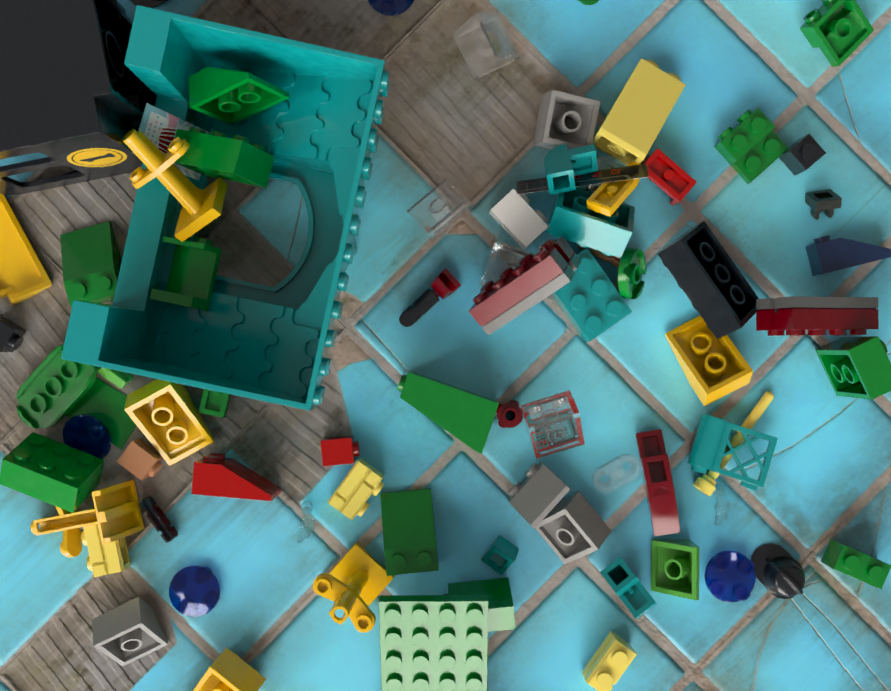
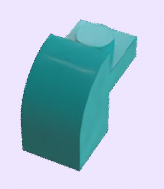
(564, 163)
(628, 588)

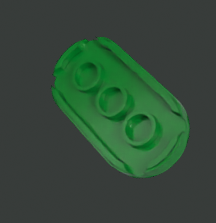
(53, 390)

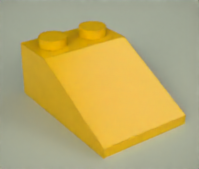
(710, 364)
(168, 419)
(230, 674)

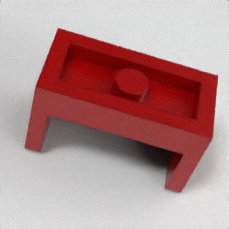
(668, 176)

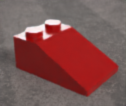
(229, 478)

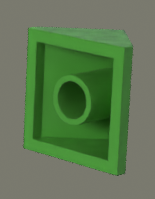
(675, 567)

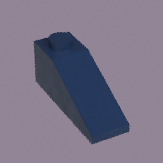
(841, 253)

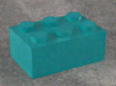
(589, 228)
(591, 299)

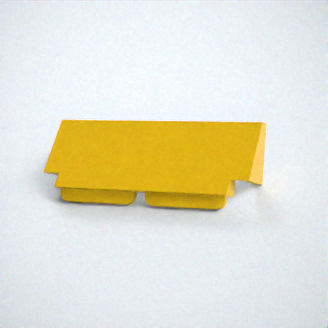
(19, 266)

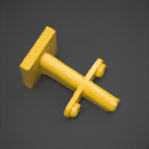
(198, 205)
(114, 511)
(353, 587)

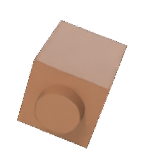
(141, 459)

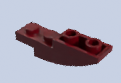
(658, 483)

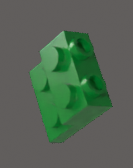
(836, 29)
(750, 145)

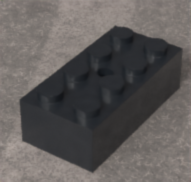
(710, 280)

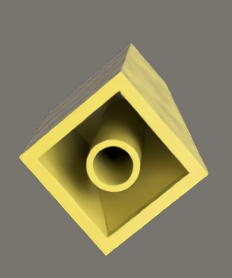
(638, 113)

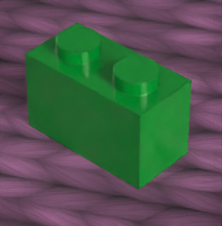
(856, 564)

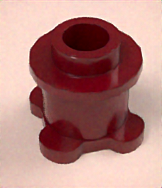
(513, 405)

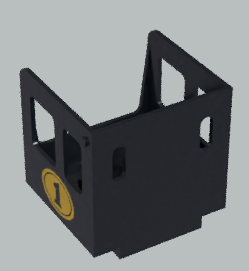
(67, 91)

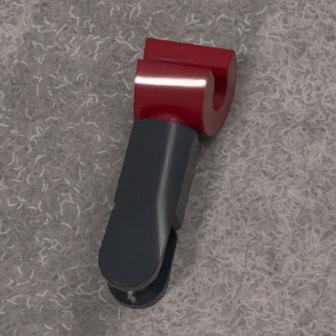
(443, 286)

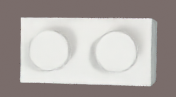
(519, 218)

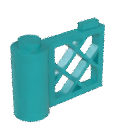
(710, 447)

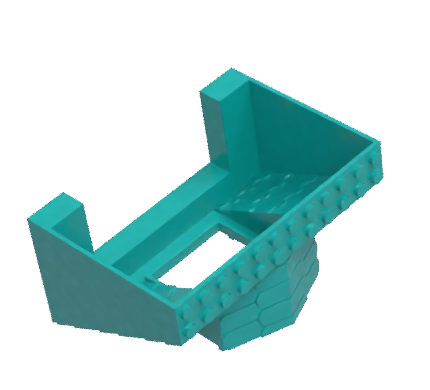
(253, 336)

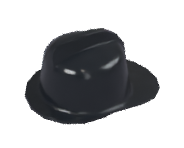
(778, 571)

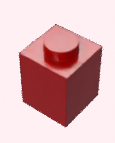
(339, 450)

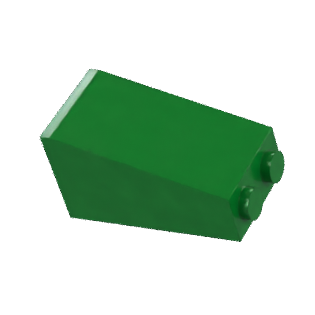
(453, 408)

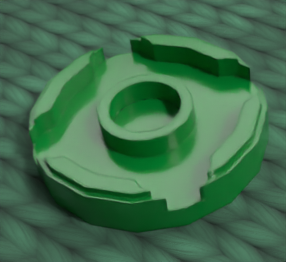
(630, 272)

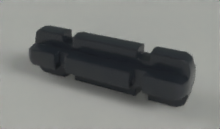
(158, 519)

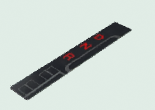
(597, 177)

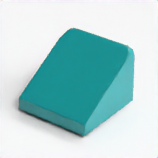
(500, 555)

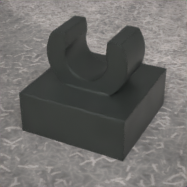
(821, 201)

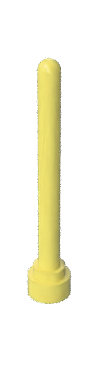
(707, 482)

